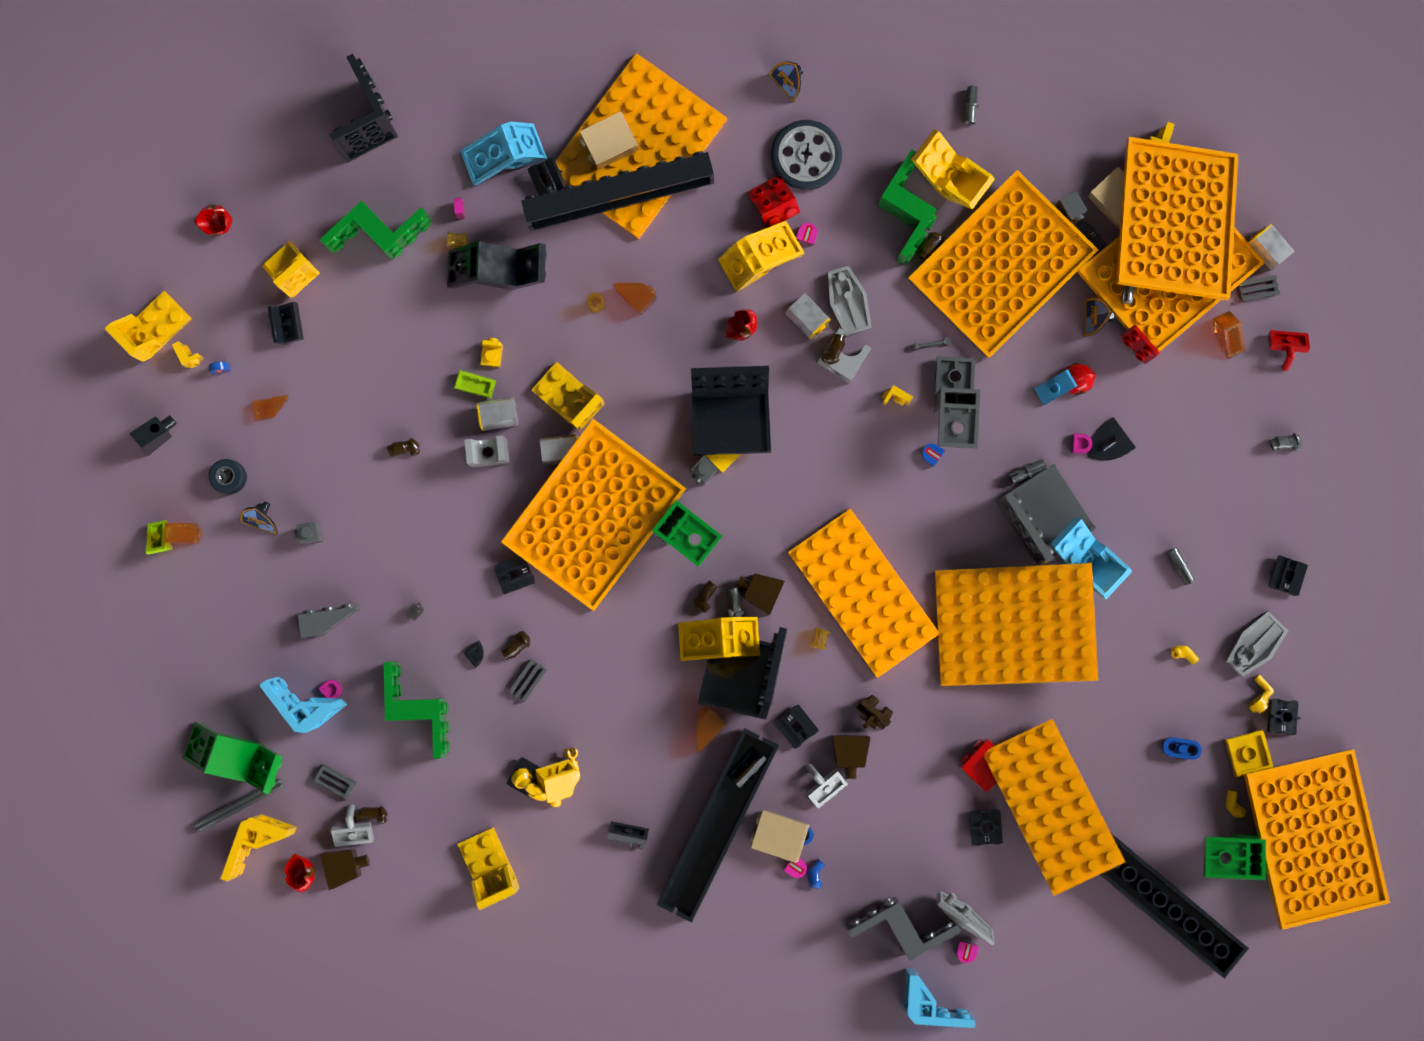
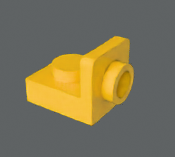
(1164, 133)
(491, 352)
(183, 353)
(899, 396)

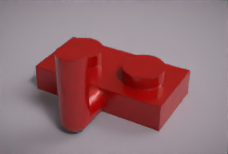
(1288, 342)

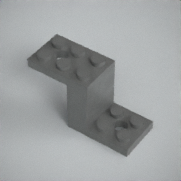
(956, 402)
(902, 927)

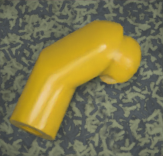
(1184, 652)
(1232, 806)

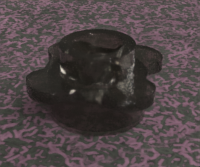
(414, 611)

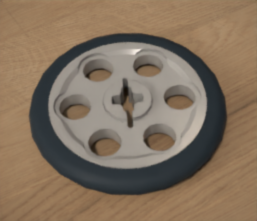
(809, 129)

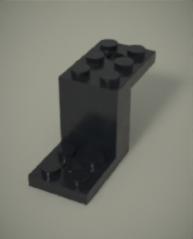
(496, 265)

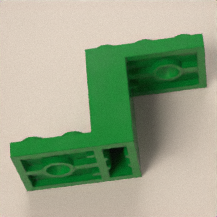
(908, 208)
(389, 242)
(679, 525)
(415, 709)
(232, 757)
(1246, 857)

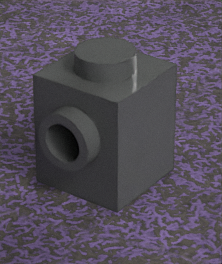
(1072, 207)
(703, 471)
(309, 533)

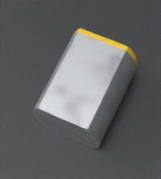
(1271, 246)
(808, 316)
(497, 414)
(555, 448)

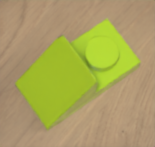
(156, 538)

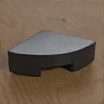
(475, 654)

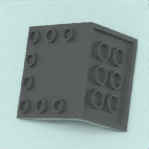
(1041, 512)

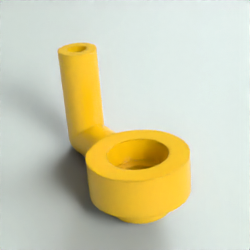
(1259, 704)

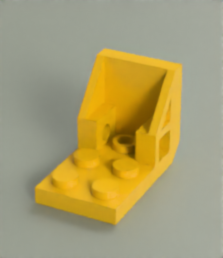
(951, 174)
(758, 254)
(290, 269)
(151, 329)
(568, 397)
(719, 638)
(266, 830)
(489, 868)

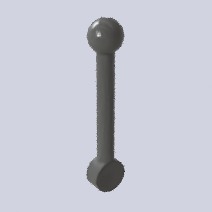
(946, 341)

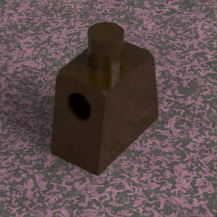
(761, 591)
(851, 752)
(342, 866)

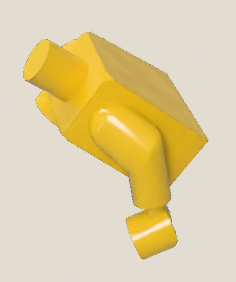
(553, 781)

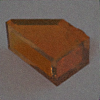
(637, 295)
(1229, 334)
(182, 533)
(707, 727)

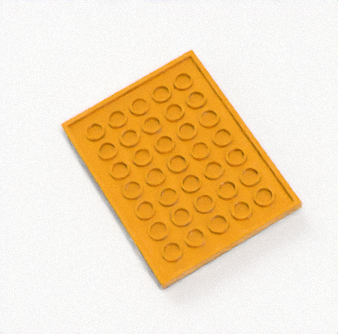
(665, 124)
(1177, 219)
(1003, 264)
(1155, 312)
(593, 514)
(1016, 625)
(1317, 838)

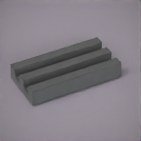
(1274, 285)
(518, 694)
(348, 789)

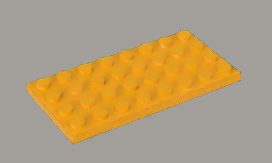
(863, 593)
(1053, 807)

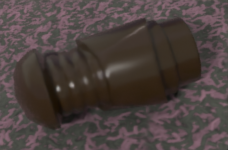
(927, 247)
(836, 347)
(403, 447)
(703, 597)
(516, 646)
(369, 813)

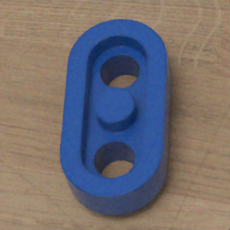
(1180, 748)

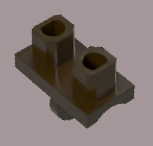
(873, 716)

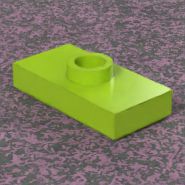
(475, 384)

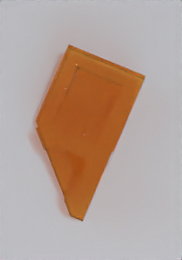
(268, 408)

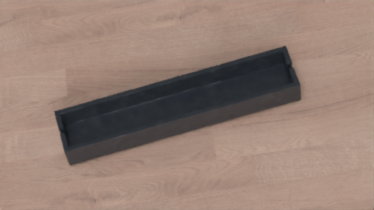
(618, 191)
(714, 831)

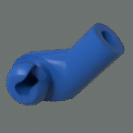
(813, 874)

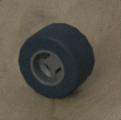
(221, 478)

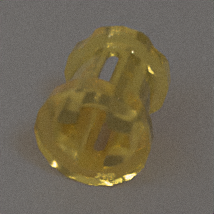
(451, 236)
(592, 298)
(818, 632)

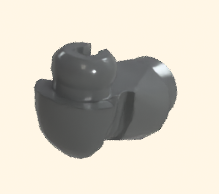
(1282, 442)
(735, 600)

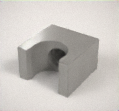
(848, 365)
(475, 452)

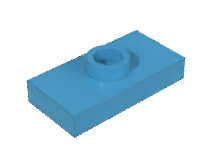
(1055, 387)

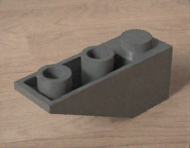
(320, 623)

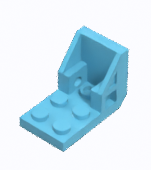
(503, 148)
(1079, 546)
(304, 715)
(918, 995)

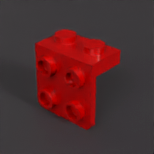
(774, 201)
(1140, 344)
(976, 766)

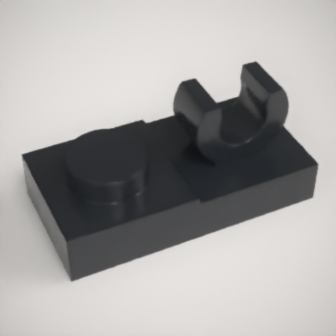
(746, 767)
(628, 833)

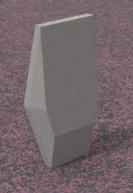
(848, 301)
(1256, 644)
(965, 916)

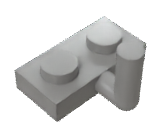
(825, 787)
(352, 833)

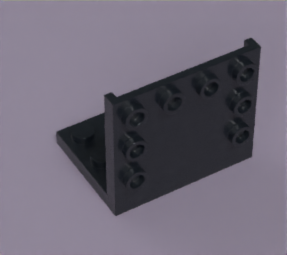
(369, 131)
(731, 410)
(746, 682)

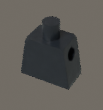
(147, 436)

